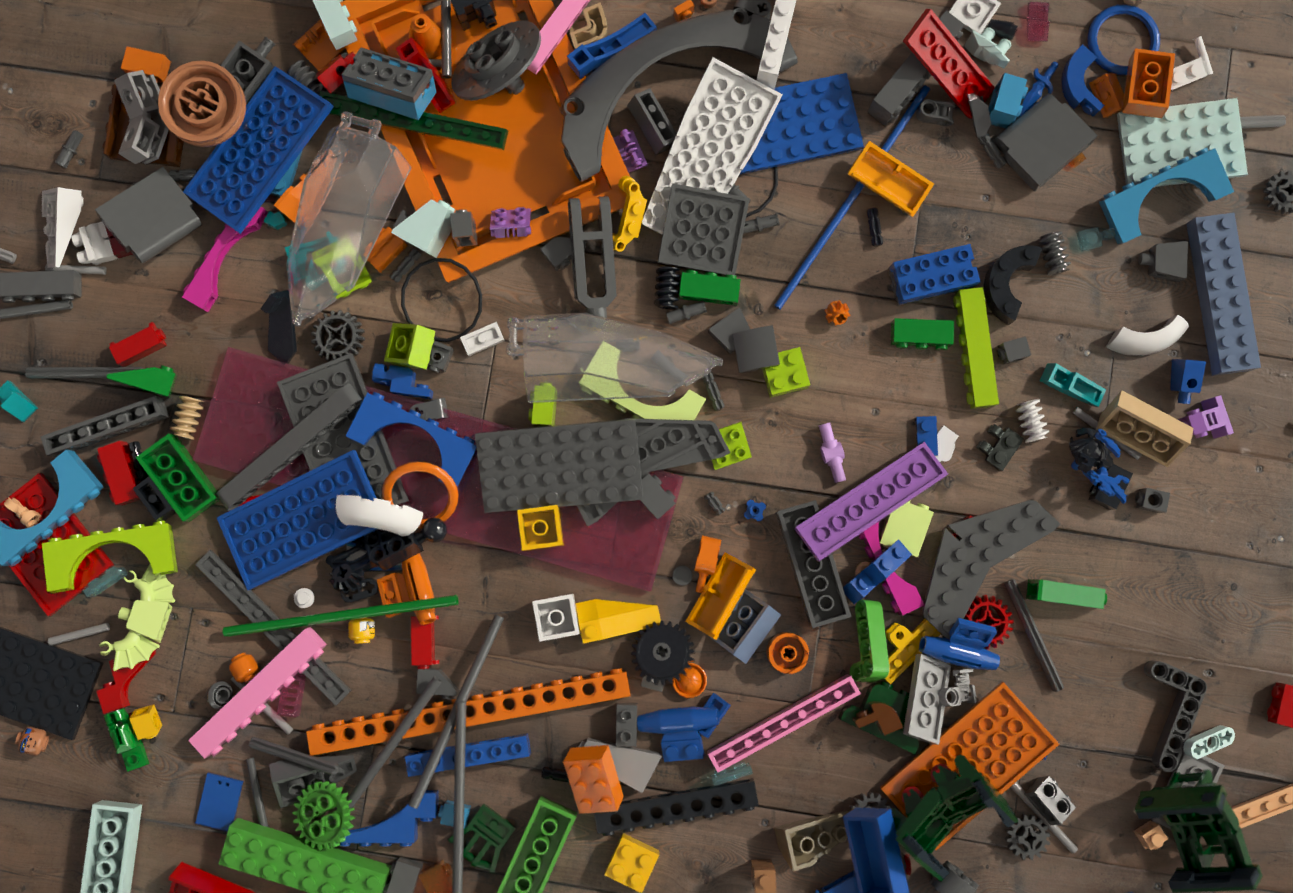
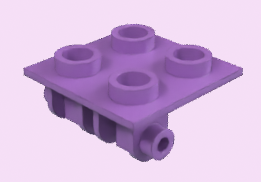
(630, 150)
(507, 219)

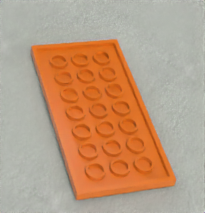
(994, 736)

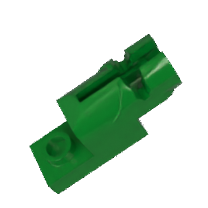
(125, 740)

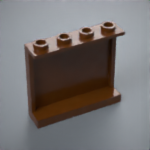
(117, 128)

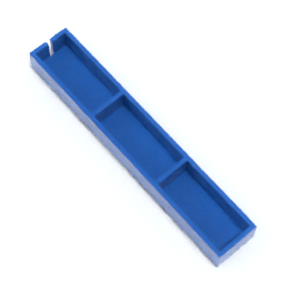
(875, 851)

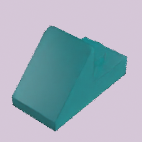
(16, 401)

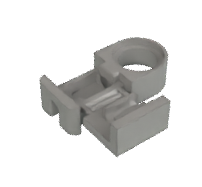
(961, 692)

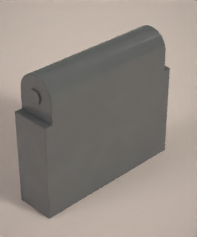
(1044, 141)
(149, 216)

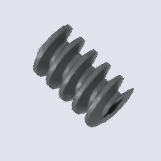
(305, 76)
(1054, 253)

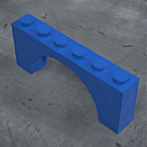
(377, 414)

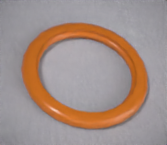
(429, 468)

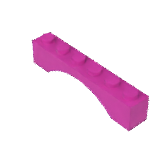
(203, 287)
(903, 595)

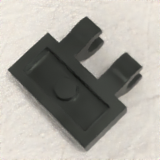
(1004, 448)

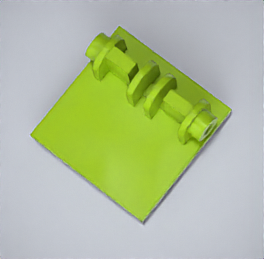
(737, 444)

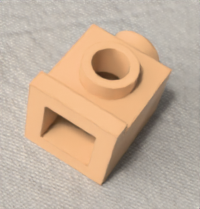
(1153, 838)

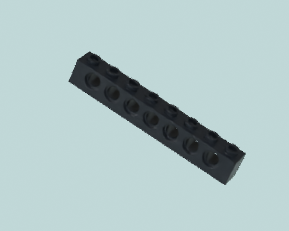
(684, 798)

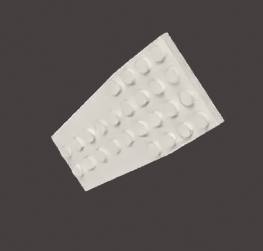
(714, 136)

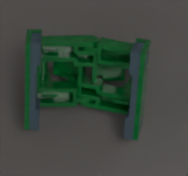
(941, 808)
(1203, 813)

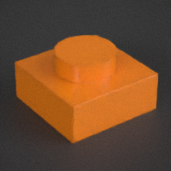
(684, 10)

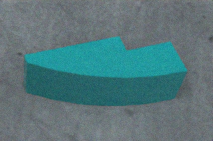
(1072, 384)

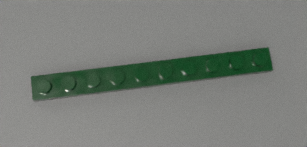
(427, 124)

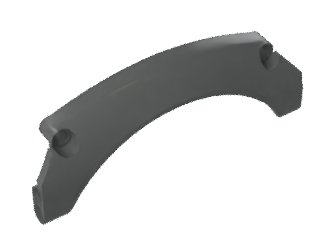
(601, 90)

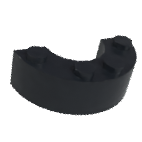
(996, 282)

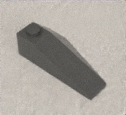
(291, 778)

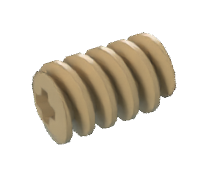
(186, 417)

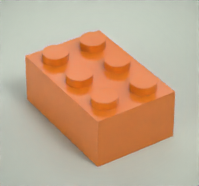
(1148, 83)
(593, 779)

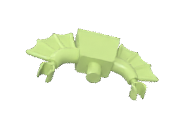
(145, 620)

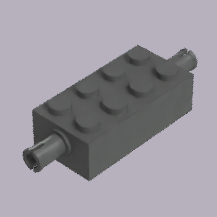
(249, 66)

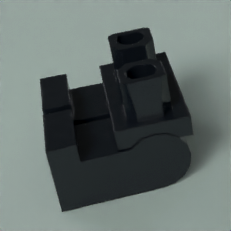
(475, 9)

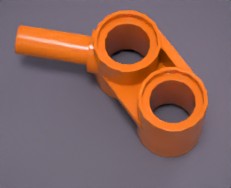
(706, 560)

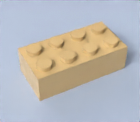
(1145, 428)

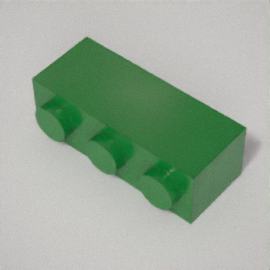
(709, 288)
(922, 333)

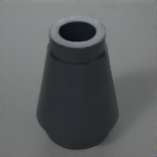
(1003, 29)

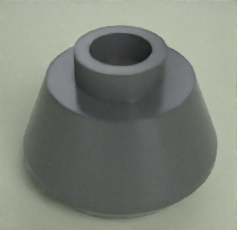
(219, 694)

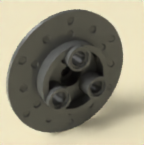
(497, 61)

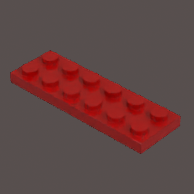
(947, 61)

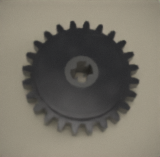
(655, 665)

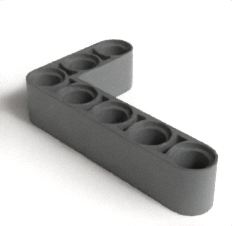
(1177, 712)

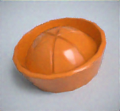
(692, 684)

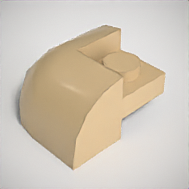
(589, 26)

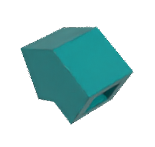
(275, 220)

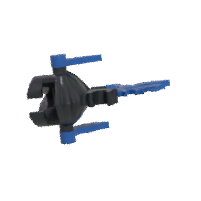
(1096, 453)

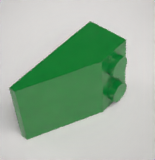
(153, 379)

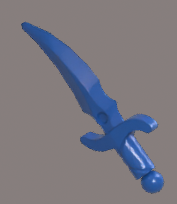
(1036, 91)

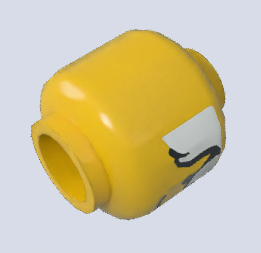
(361, 630)

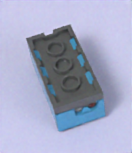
(389, 83)

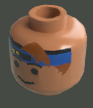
(32, 741)

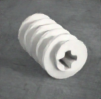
(1032, 420)

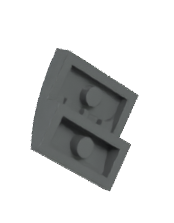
(756, 349)

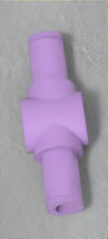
(832, 452)

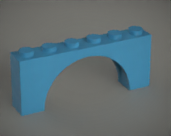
(1202, 171)
(76, 487)

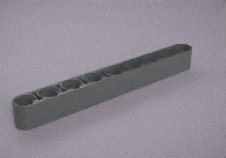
(289, 447)

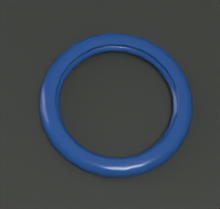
(1115, 10)

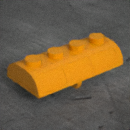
(890, 178)
(720, 595)

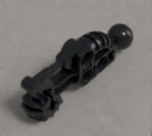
(381, 551)

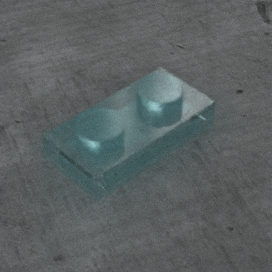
(99, 585)
(740, 770)

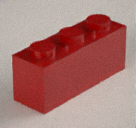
(119, 472)

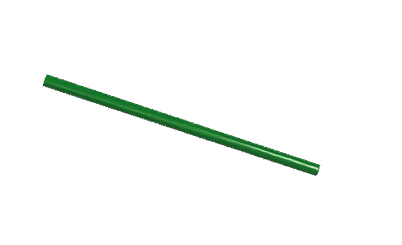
(341, 615)

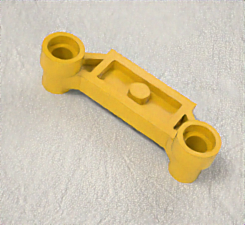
(632, 213)

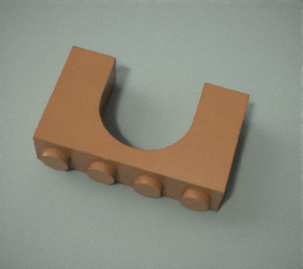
(763, 876)

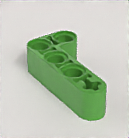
(872, 643)

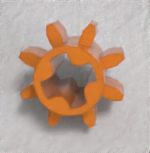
(837, 312)

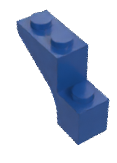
(876, 571)

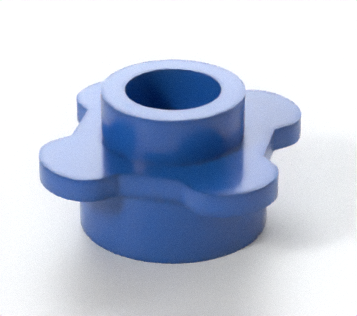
(753, 505)

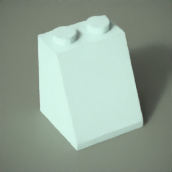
(427, 227)

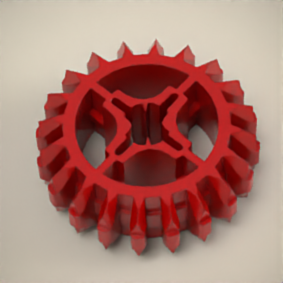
(985, 612)

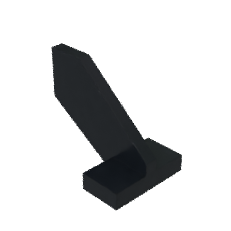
(281, 329)

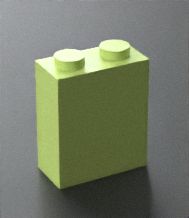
(908, 525)

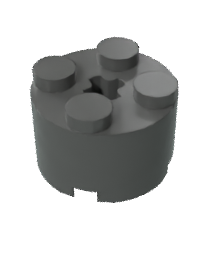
(955, 881)

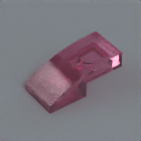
(1037, 21)

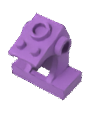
(1212, 418)

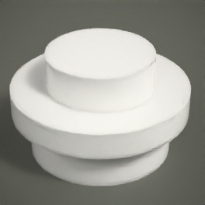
(304, 598)

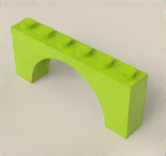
(65, 556)

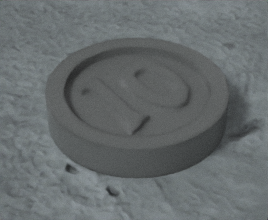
(682, 575)

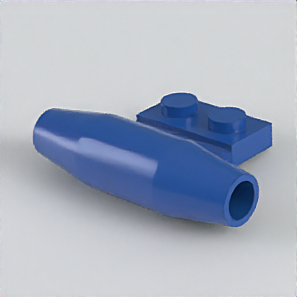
(964, 646)
(680, 730)

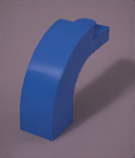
(1074, 85)

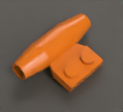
(409, 586)

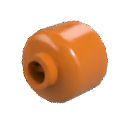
(244, 668)

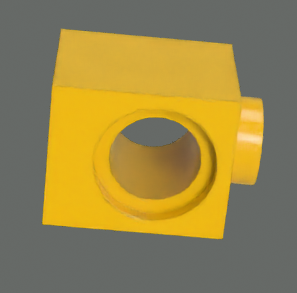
(146, 722)

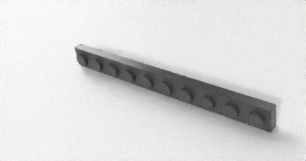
(258, 611)

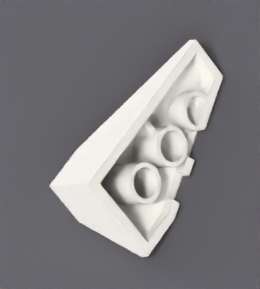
(61, 211)

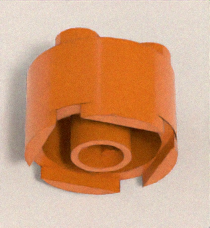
(798, 657)

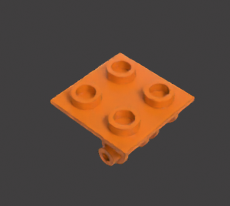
(317, 46)

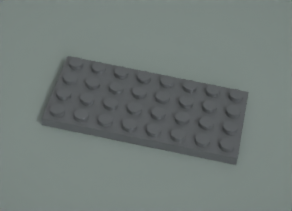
(312, 388)
(559, 465)

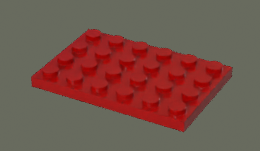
(41, 497)

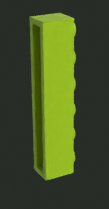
(977, 348)

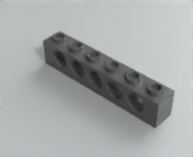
(105, 426)

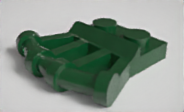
(494, 830)

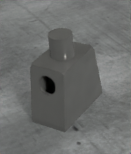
(1166, 261)
(723, 330)

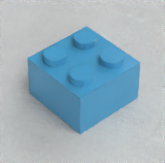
(1006, 100)

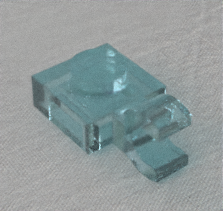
(1092, 238)

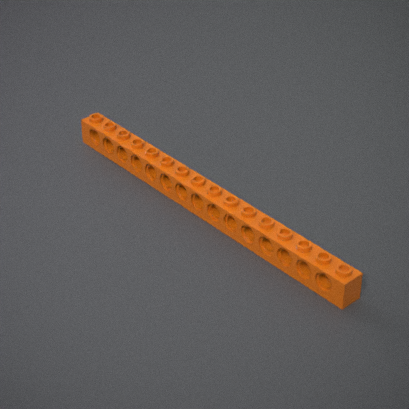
(319, 744)

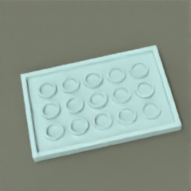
(1181, 132)

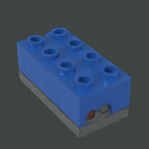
(933, 274)

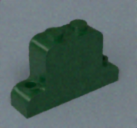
(898, 701)

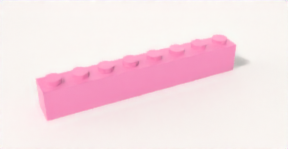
(257, 692)
(783, 722)

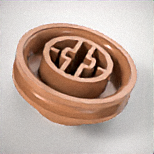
(198, 84)

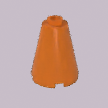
(426, 34)

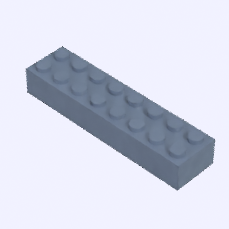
(1223, 294)

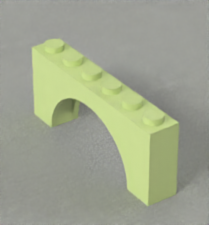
(683, 409)

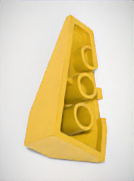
(608, 619)

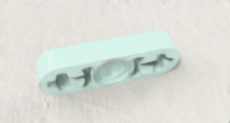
(1216, 743)

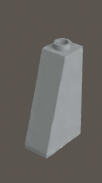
(632, 764)

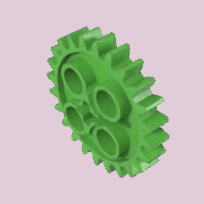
(330, 832)

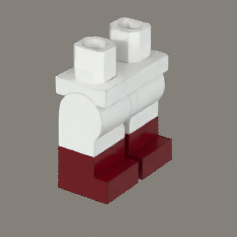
(98, 244)

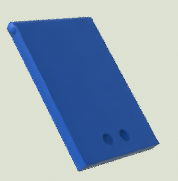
(219, 801)

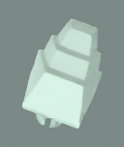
(986, 50)

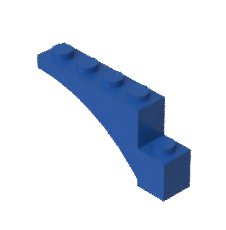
(591, 56)
(398, 828)

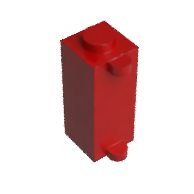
(138, 345)
(422, 644)

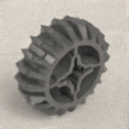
(342, 330)

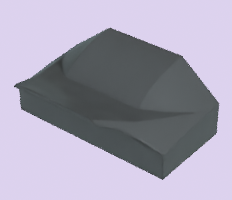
(979, 114)

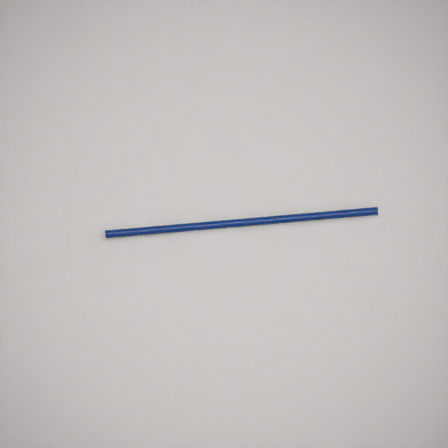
(848, 202)

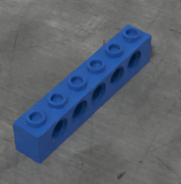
(475, 754)

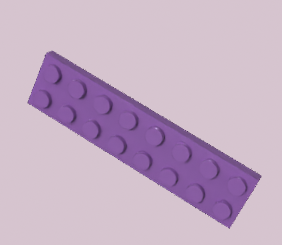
(871, 501)

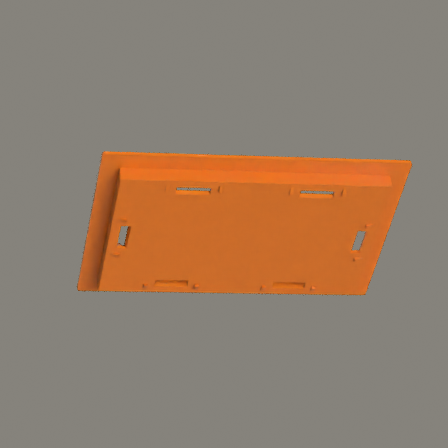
(481, 178)

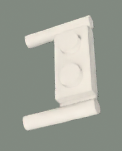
(1194, 69)

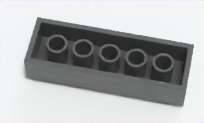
(907, 80)
(816, 581)

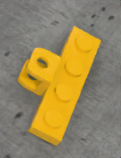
(906, 646)

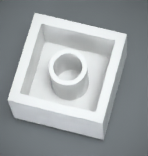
(556, 617)

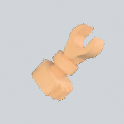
(27, 517)

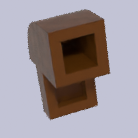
(884, 715)

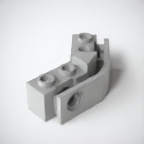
(143, 136)

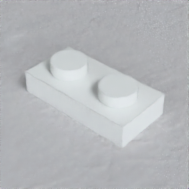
(482, 339)

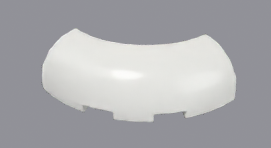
(1138, 343)
(377, 514)

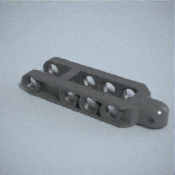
(598, 305)

